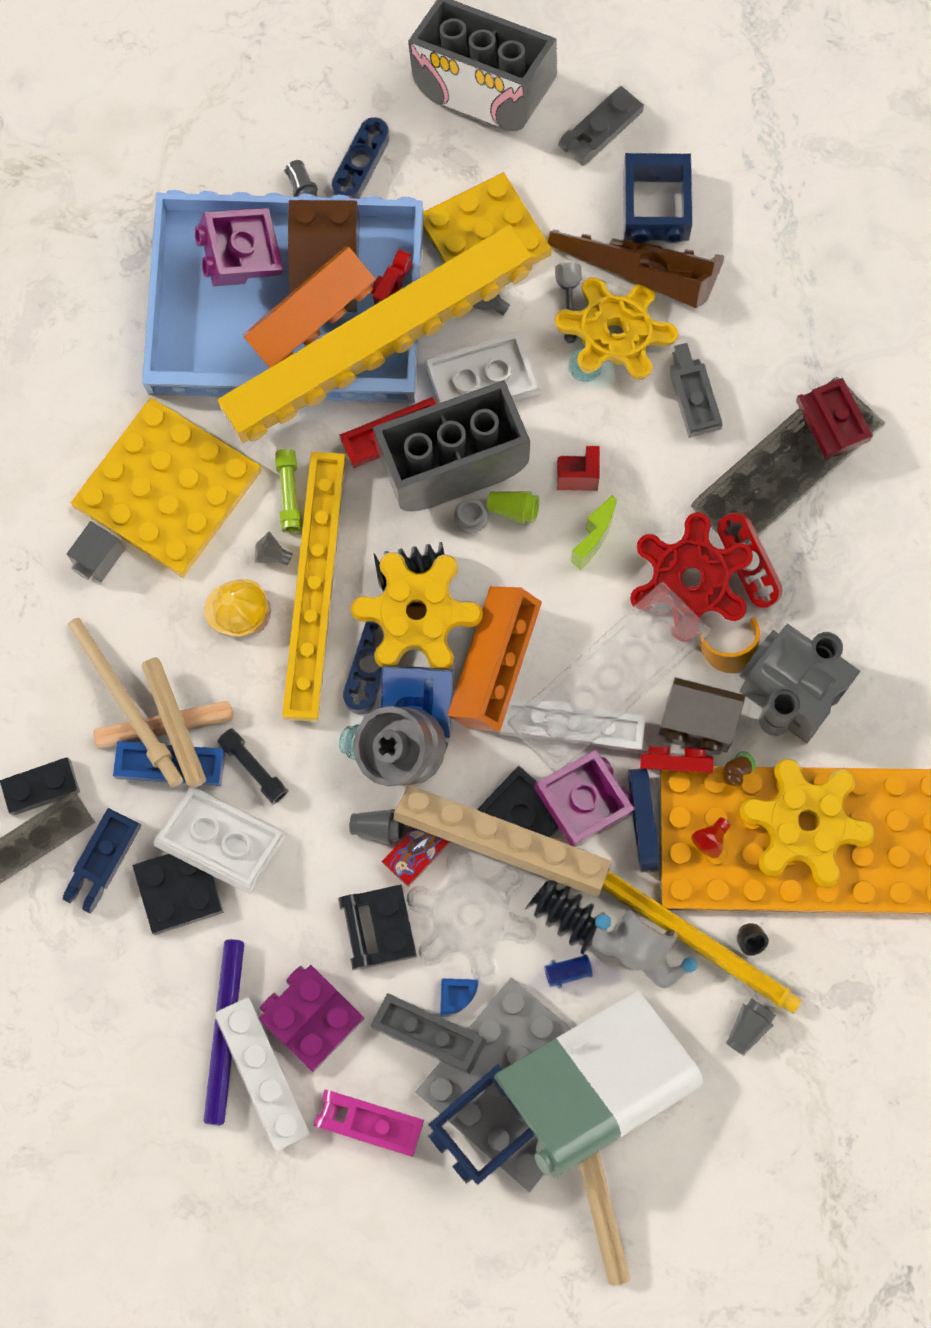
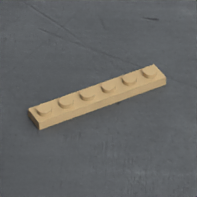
(502, 840)

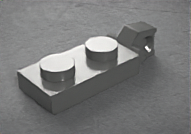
(694, 393)

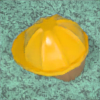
(238, 608)

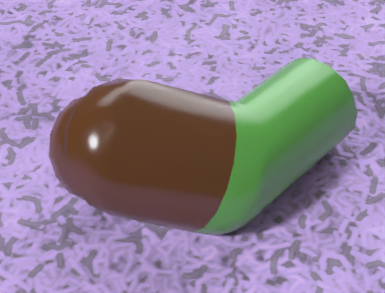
(736, 768)

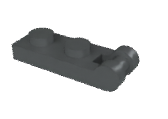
(602, 125)

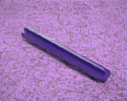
(220, 1054)

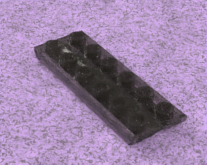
(774, 474)

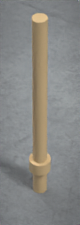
(157, 752)

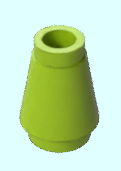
(514, 505)

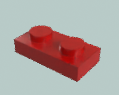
(691, 760)

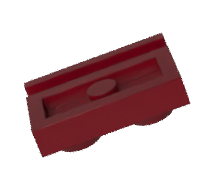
(834, 418)

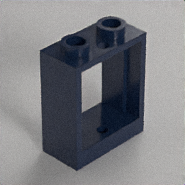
(657, 168)
(443, 1141)

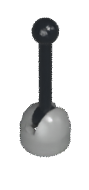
(568, 277)

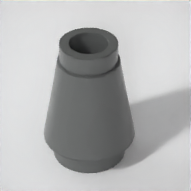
(377, 826)
(750, 1026)

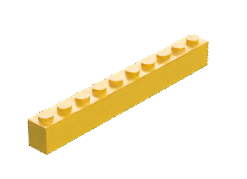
(376, 334)

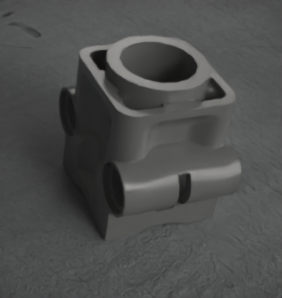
(798, 679)

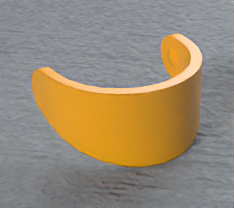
(736, 661)

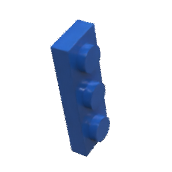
(133, 763)

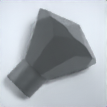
(496, 304)
(269, 550)

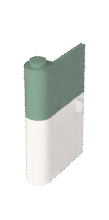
(598, 1082)

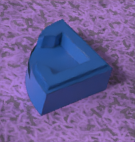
(456, 995)

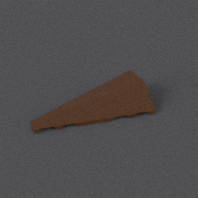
(660, 269)

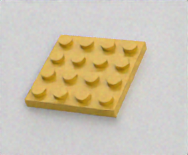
(166, 487)

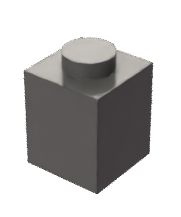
(95, 552)

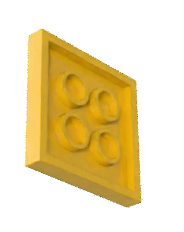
(479, 214)

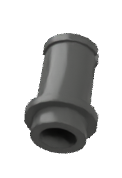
(300, 179)

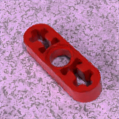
(771, 578)

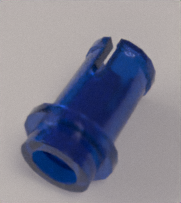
(568, 970)

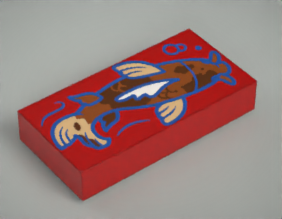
(414, 855)

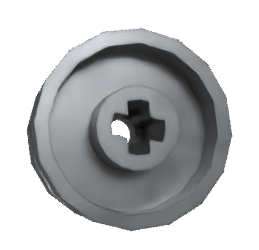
(399, 746)

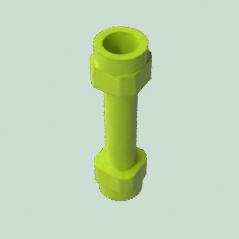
(286, 465)

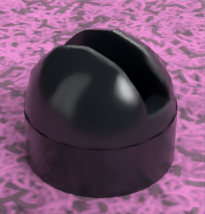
(752, 939)

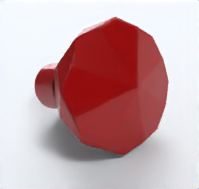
(710, 839)

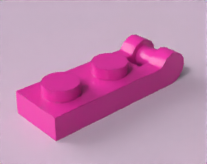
(370, 1123)

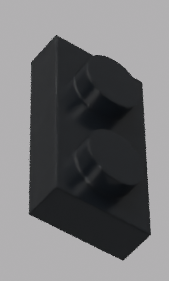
(39, 786)

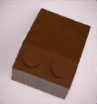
(318, 233)

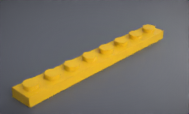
(314, 587)

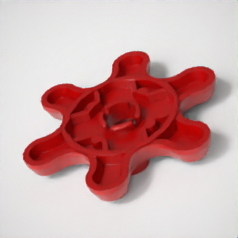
(697, 552)

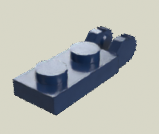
(102, 857)

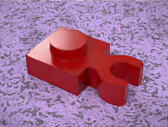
(392, 278)

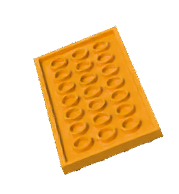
(878, 878)

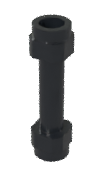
(234, 744)

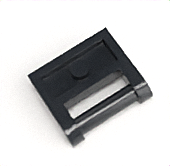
(389, 923)

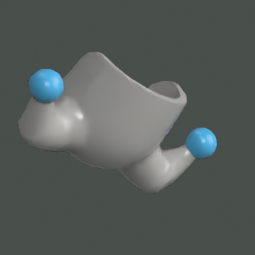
(640, 948)

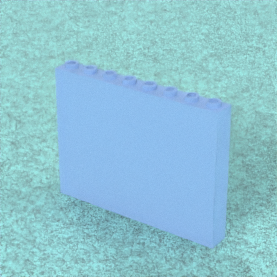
(197, 328)

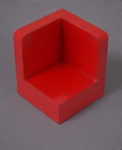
(579, 471)

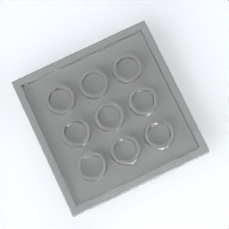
(513, 1028)

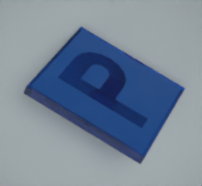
(421, 689)

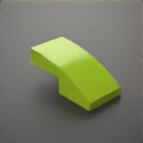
(598, 526)

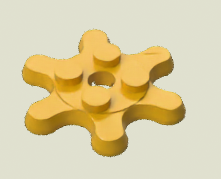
(623, 311)
(428, 633)
(792, 842)

